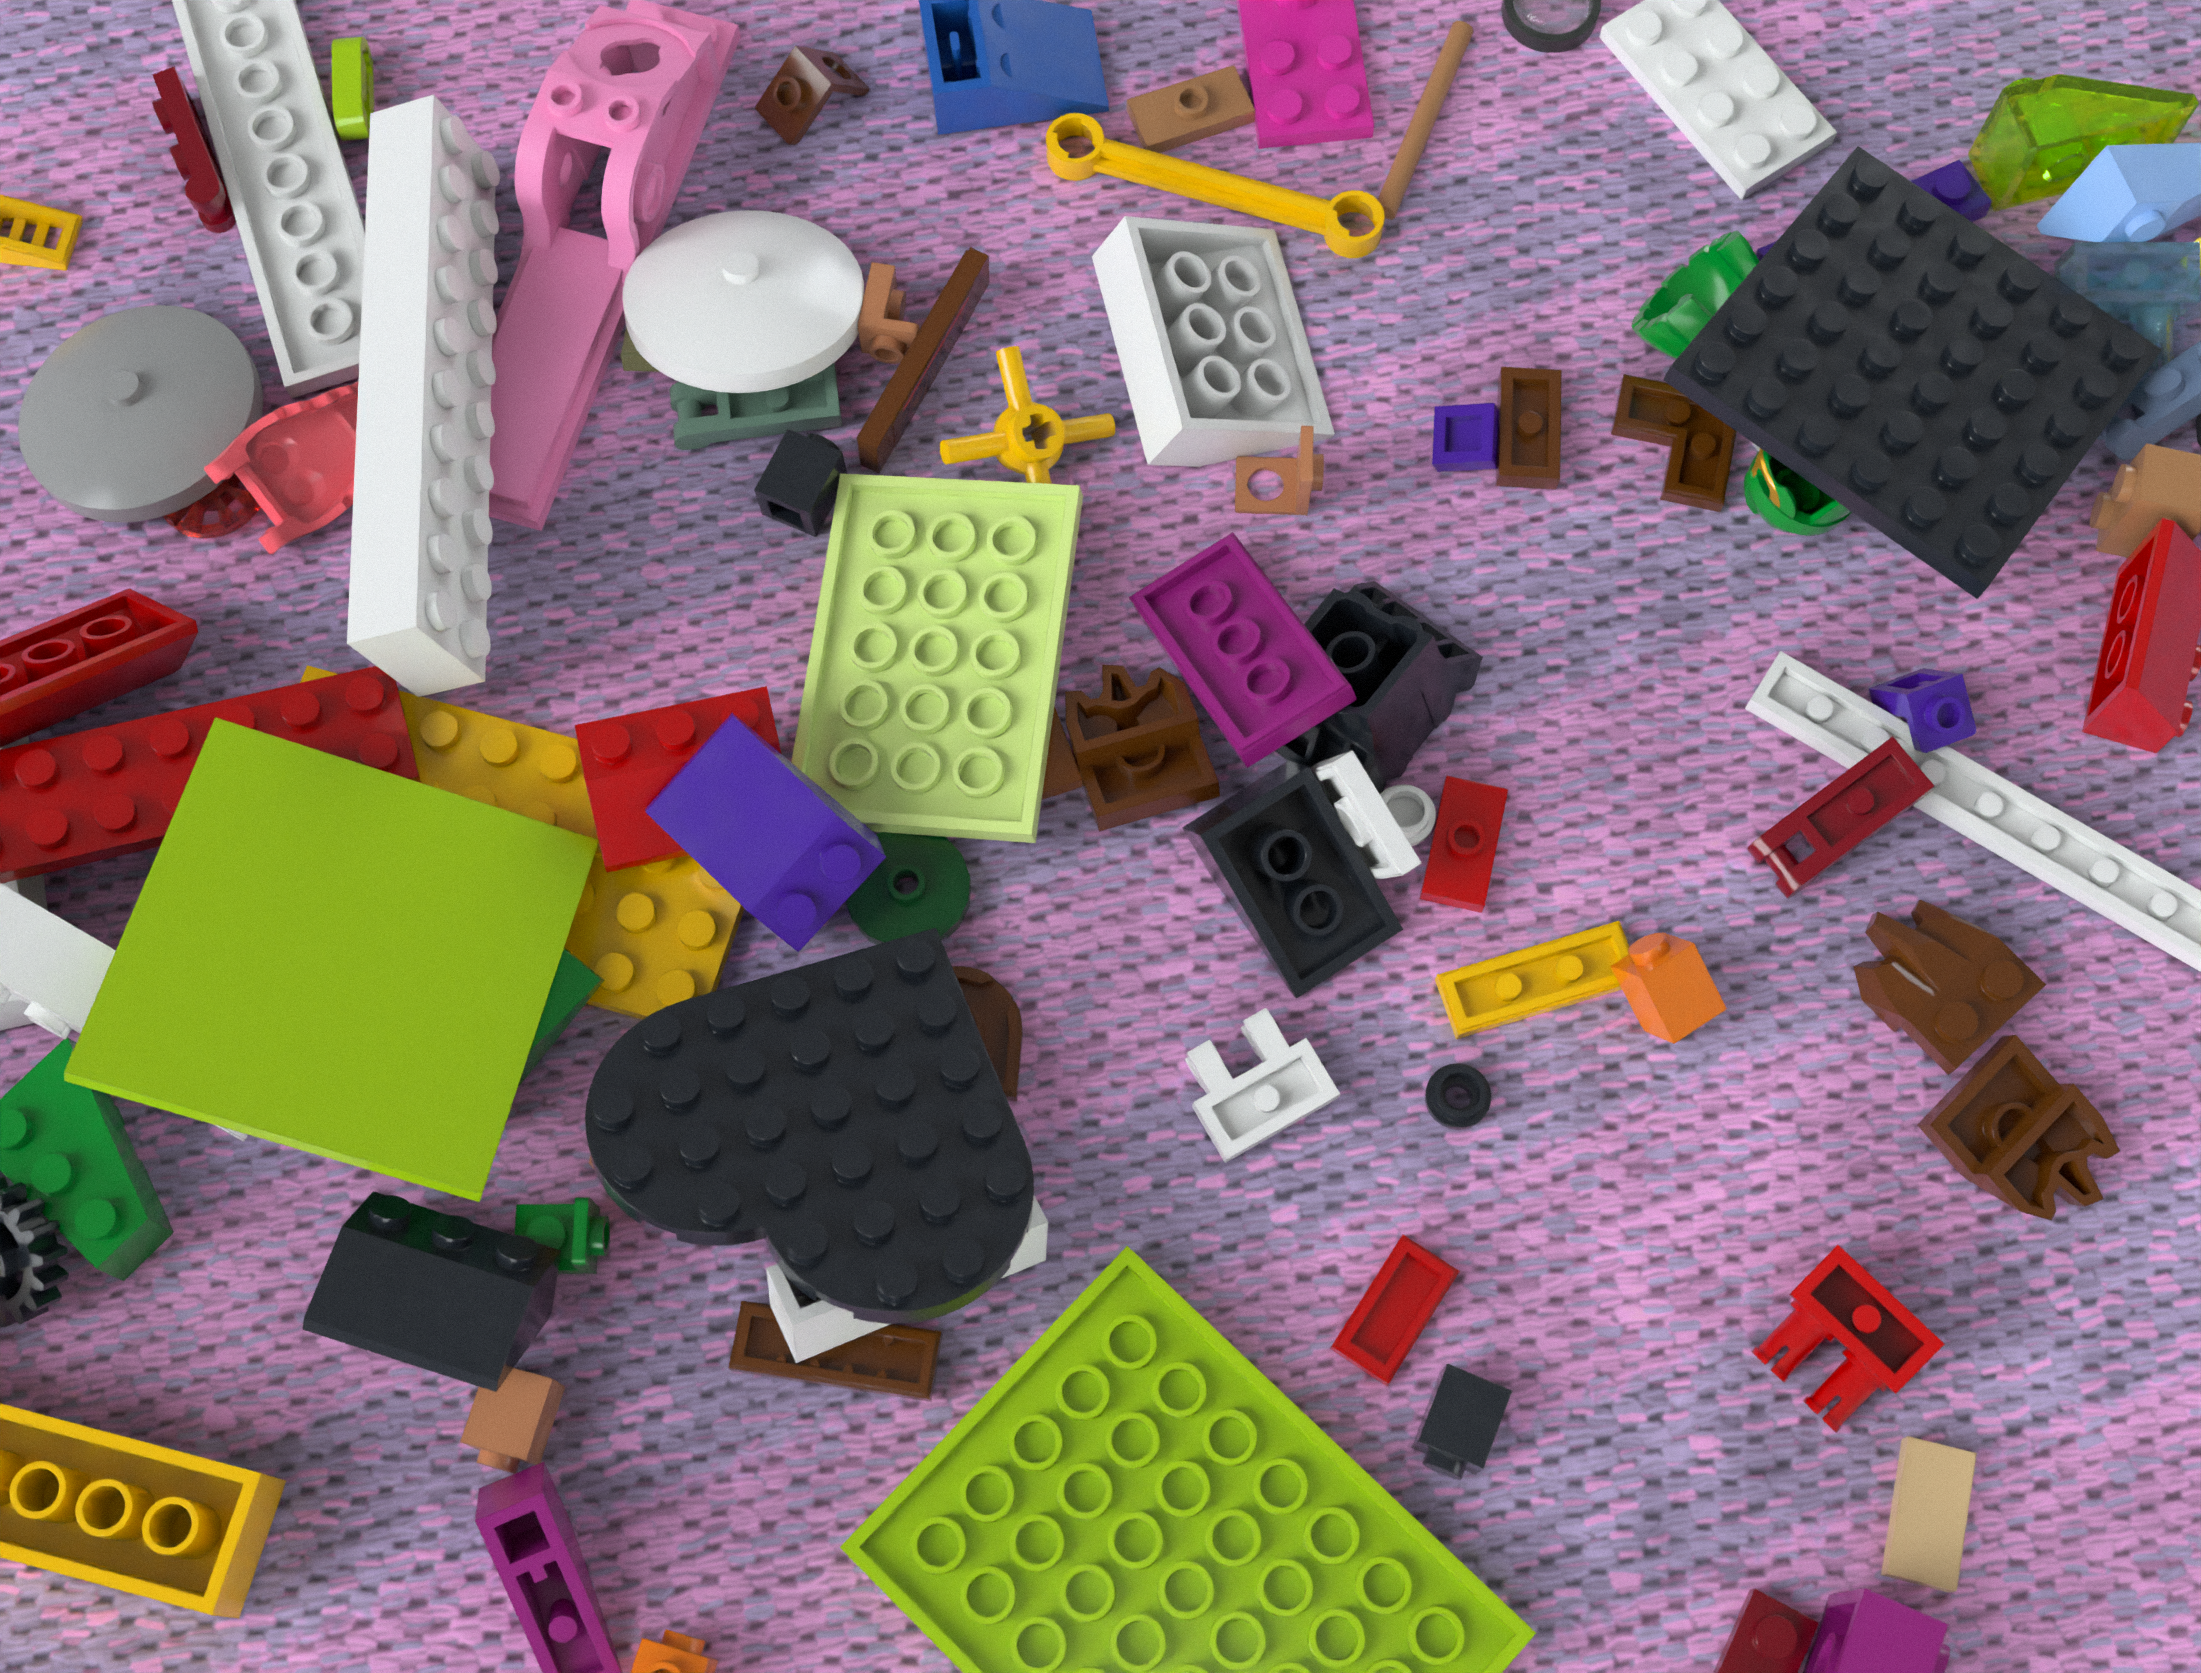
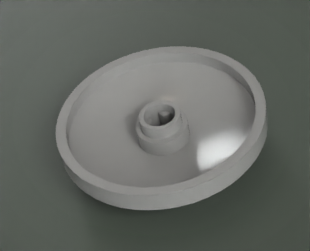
(137, 412)

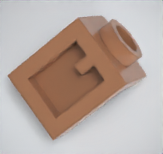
(881, 317)

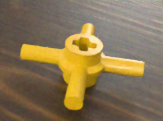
(1021, 420)

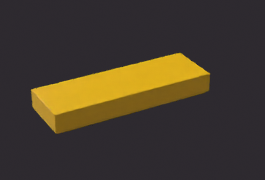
(1532, 980)

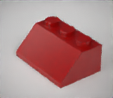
(2149, 644)
(639, 753)

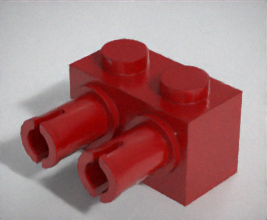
(1879, 1335)

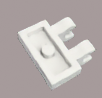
(1265, 1098)

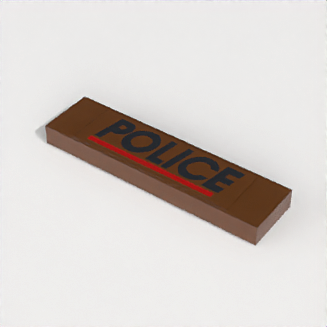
(923, 360)

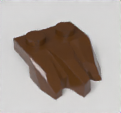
(1138, 747)
(1943, 982)
(2020, 1132)

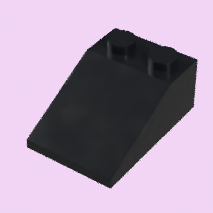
(1293, 876)

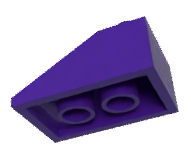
(766, 832)

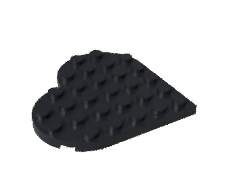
(834, 1121)

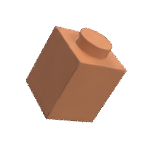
(513, 1421)

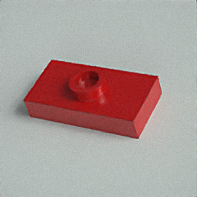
(1464, 844)

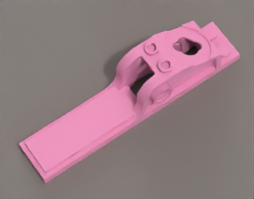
(569, 285)

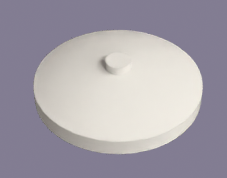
(743, 301)

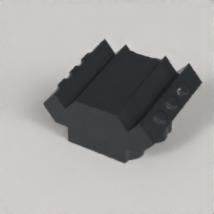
(1400, 672)

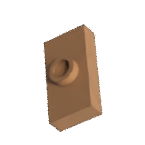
(1191, 110)

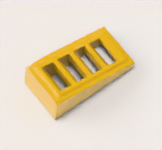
(35, 254)

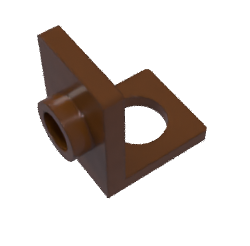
(803, 89)

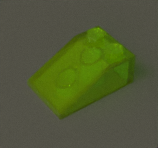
(2056, 125)

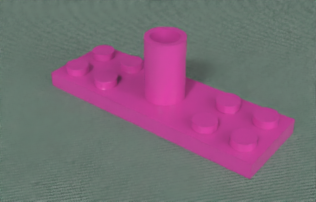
(1305, 71)

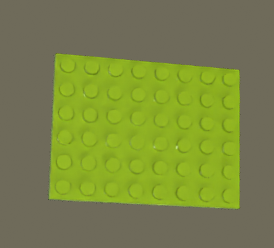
(1165, 1514)

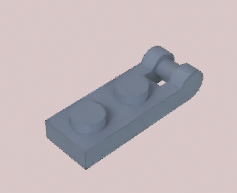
(2157, 406)

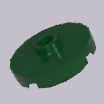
(937, 901)

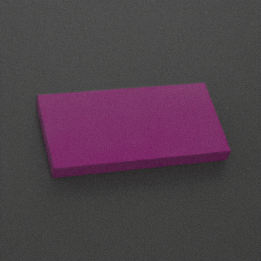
(1242, 649)

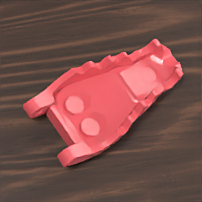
(297, 464)

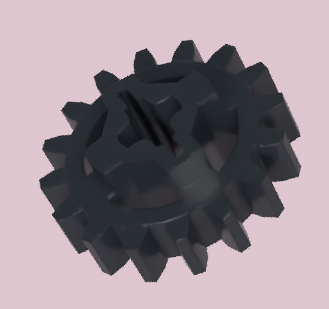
(27, 1257)

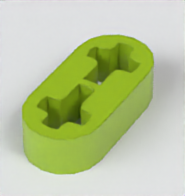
(352, 87)

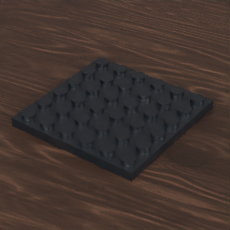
(1914, 369)

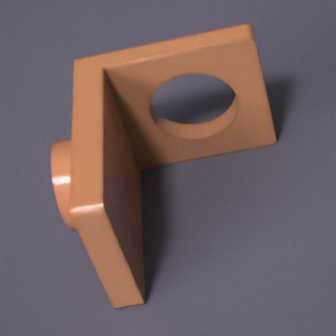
(1298, 476)

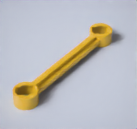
(1214, 186)

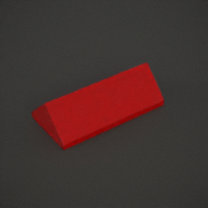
(87, 660)

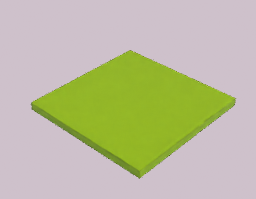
(337, 961)

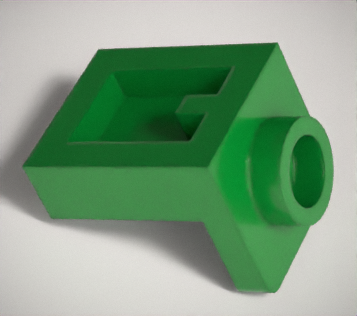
(571, 1228)

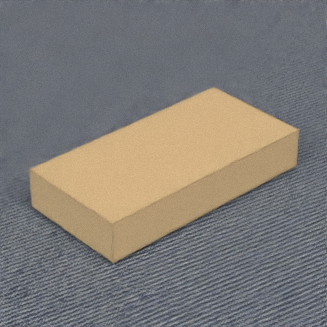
(1929, 1514)

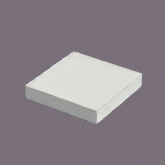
(1365, 816)

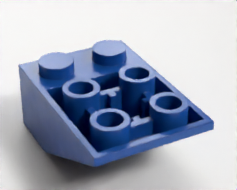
(1010, 62)

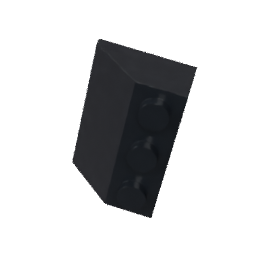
(434, 1290)

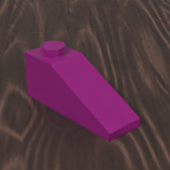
(545, 1573)

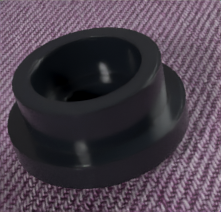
(1466, 1078)

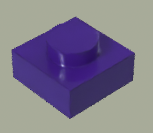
(1465, 437)

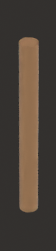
(1424, 118)

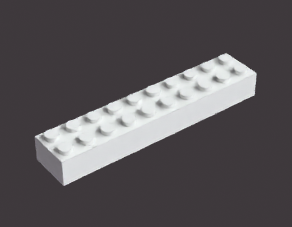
(424, 402)

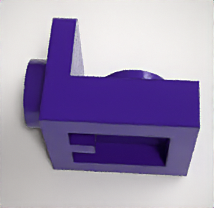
(1931, 704)

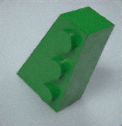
(80, 1160)

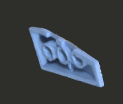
(2130, 194)

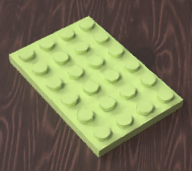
(939, 653)

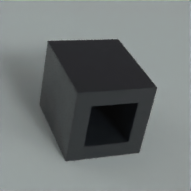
(801, 481)
(1460, 1422)

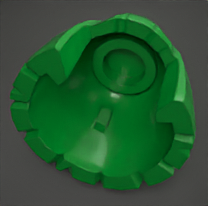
(1694, 294)

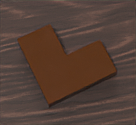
(1697, 440)

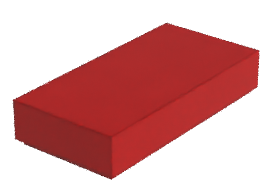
(1394, 1310)

